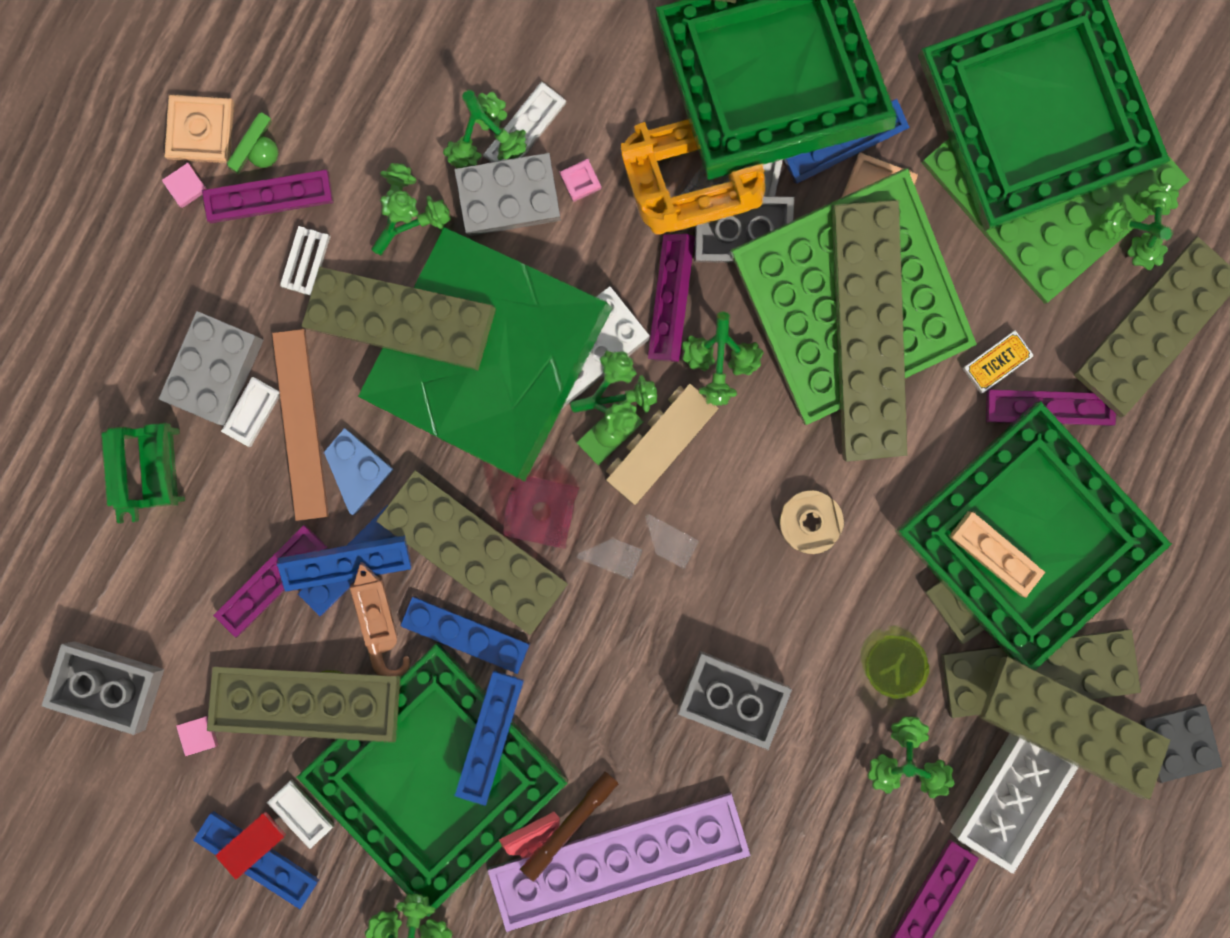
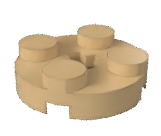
(825, 532)

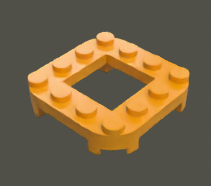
(690, 209)

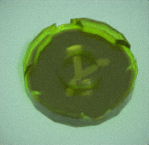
(897, 666)

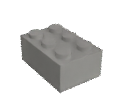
(507, 194)
(718, 237)
(211, 369)
(103, 687)
(734, 700)

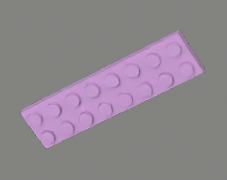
(622, 861)

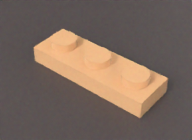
(997, 554)

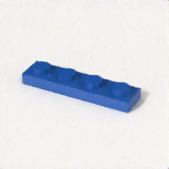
(813, 162)
(343, 563)
(324, 596)
(465, 634)
(489, 738)
(271, 870)

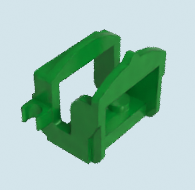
(156, 466)

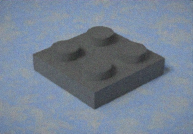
(1191, 742)

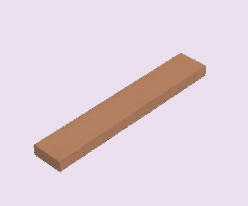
(300, 425)

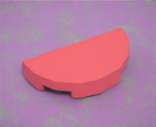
(529, 838)

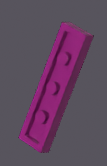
(267, 196)
(671, 297)
(1067, 407)
(264, 585)
(937, 893)

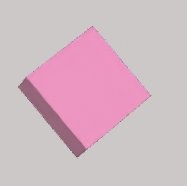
(580, 180)
(184, 185)
(195, 736)

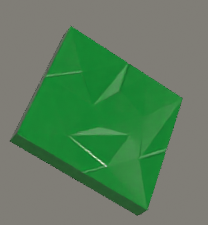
(773, 78)
(1042, 108)
(527, 366)
(1058, 512)
(402, 792)

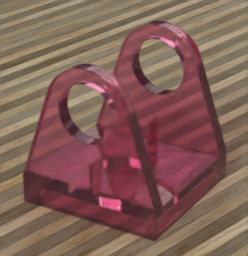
(519, 516)

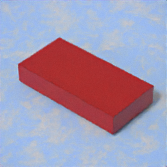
(250, 845)

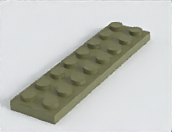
(870, 329)

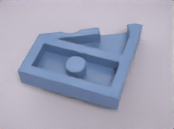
(355, 469)

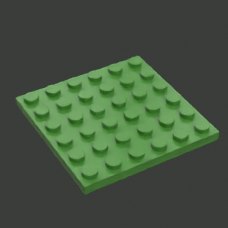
(1058, 242)
(794, 296)

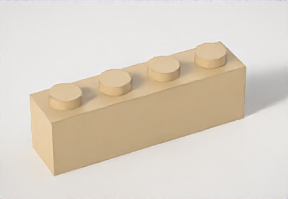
(661, 444)

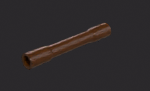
(544, 855)

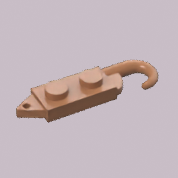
(376, 620)

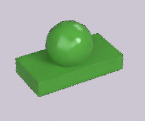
(255, 147)
(599, 443)

